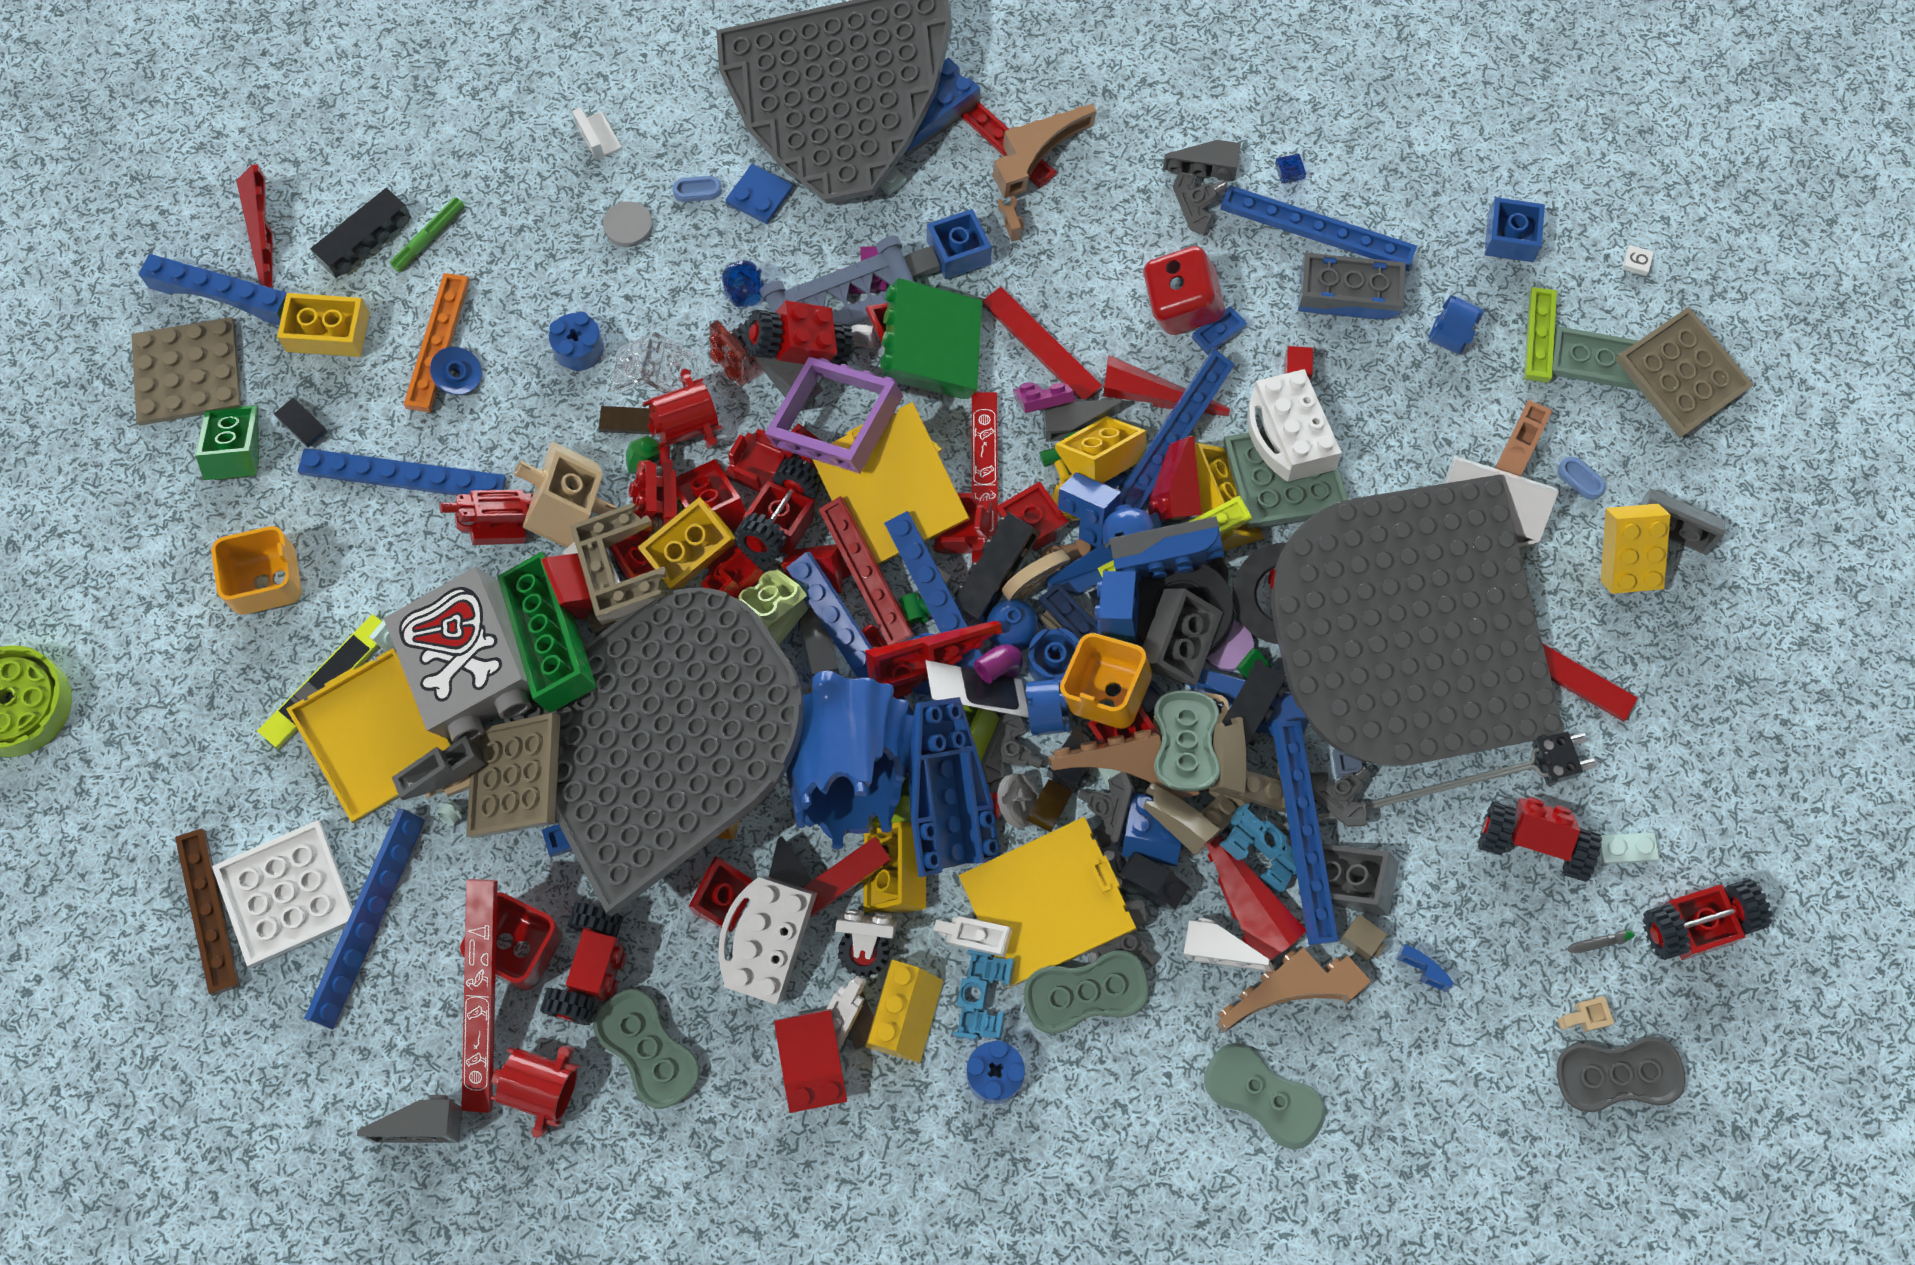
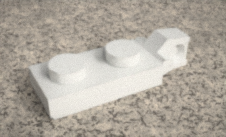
(975, 935)
(845, 1007)

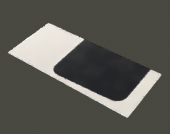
(1002, 695)

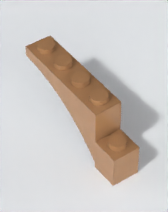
(1031, 142)
(1128, 755)
(1297, 980)

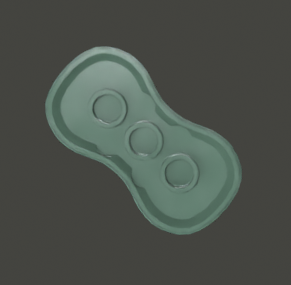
(1186, 751)
(1064, 996)
(658, 1065)
(1284, 1108)

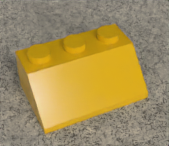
(1103, 449)
(688, 543)
(897, 884)
(904, 1012)

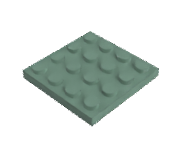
(1271, 497)

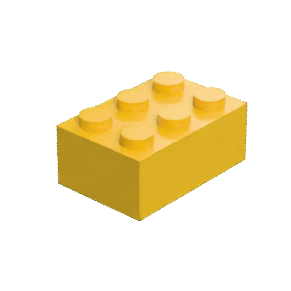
(323, 324)
(1635, 548)

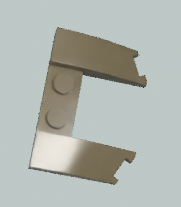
(591, 540)
(1234, 778)
(1186, 823)

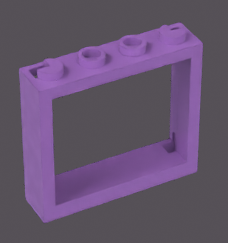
(868, 436)

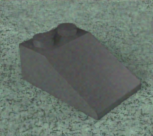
(1360, 878)
(420, 1122)

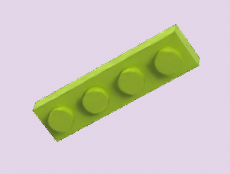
(1540, 335)

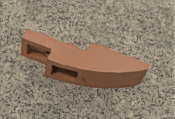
(1523, 438)

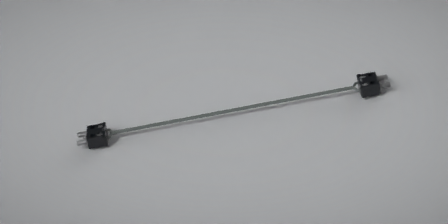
(1553, 754)

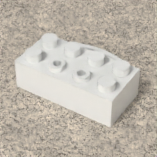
(1294, 427)
(1527, 499)
(765, 938)

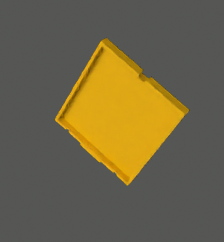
(898, 478)
(365, 733)
(1054, 898)

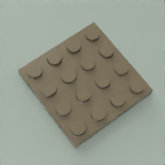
(185, 371)
(1683, 372)
(519, 777)

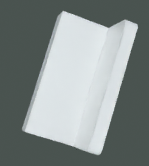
(596, 133)

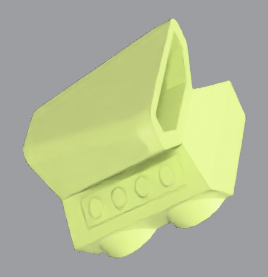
(777, 602)

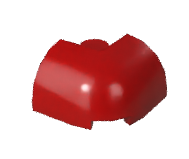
(732, 573)

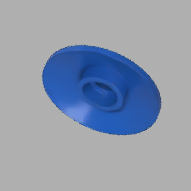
(456, 360)

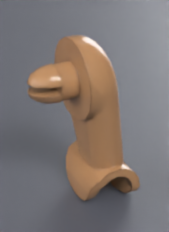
(1073, 550)

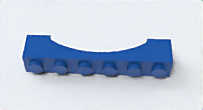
(177, 277)

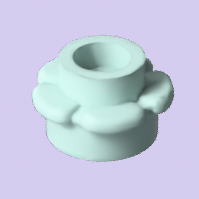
(449, 812)

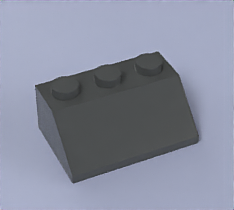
(1688, 524)
(1181, 635)

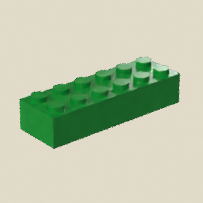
(545, 636)

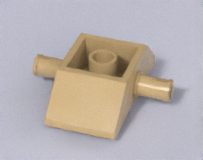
(562, 493)

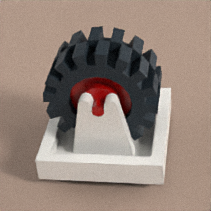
(865, 942)

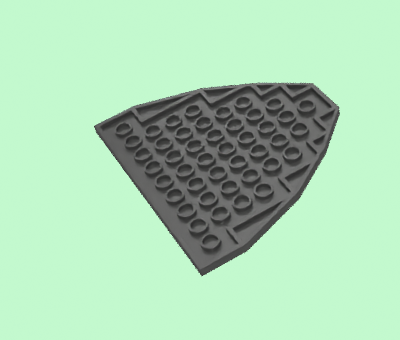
(837, 87)

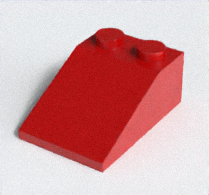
(1177, 485)
(715, 489)
(810, 1061)

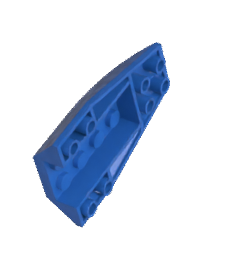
(948, 791)

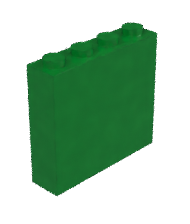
(932, 339)

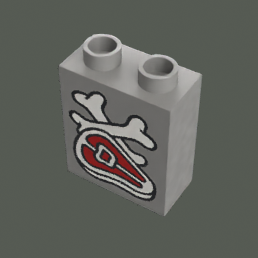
(461, 656)

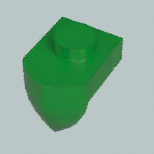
(641, 450)

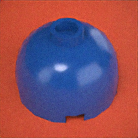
(1125, 522)
(1017, 622)

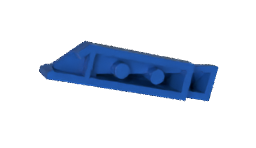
(1084, 572)
(1230, 687)

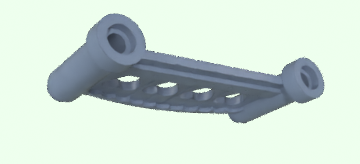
(887, 265)

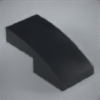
(300, 422)

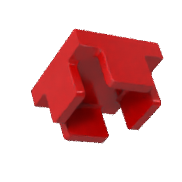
(754, 460)
(1038, 510)
(970, 535)

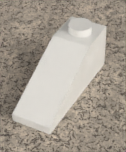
(1215, 945)

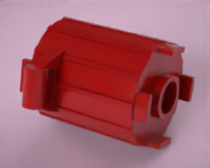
(684, 413)
(537, 1085)

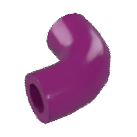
(999, 661)

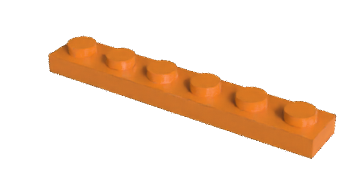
(437, 336)

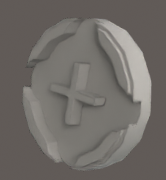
(627, 224)
(1016, 799)

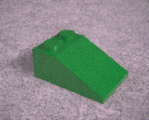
(229, 443)

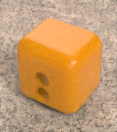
(254, 553)
(1094, 667)

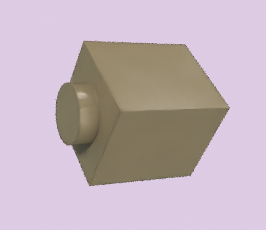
(1364, 938)

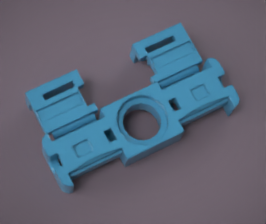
(1252, 831)
(979, 971)

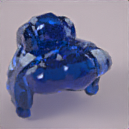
(741, 276)

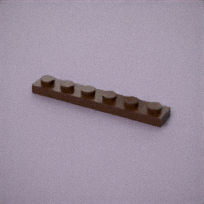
(207, 912)

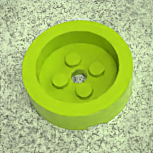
(39, 701)

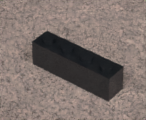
(361, 233)
(996, 566)
(1255, 700)

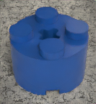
(1455, 324)
(576, 341)
(1051, 644)
(1047, 707)
(996, 1055)

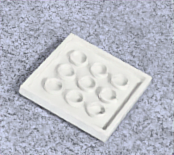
(283, 894)

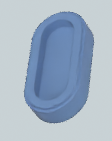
(697, 188)
(1581, 478)

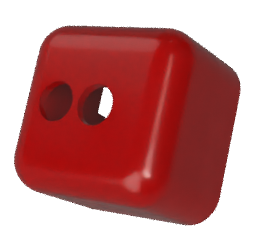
(1192, 305)
(529, 926)

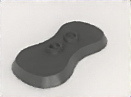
(1599, 1077)

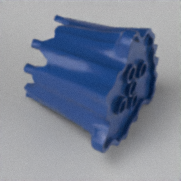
(849, 756)

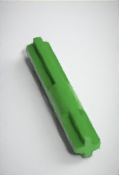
(427, 234)

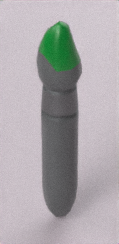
(1600, 942)

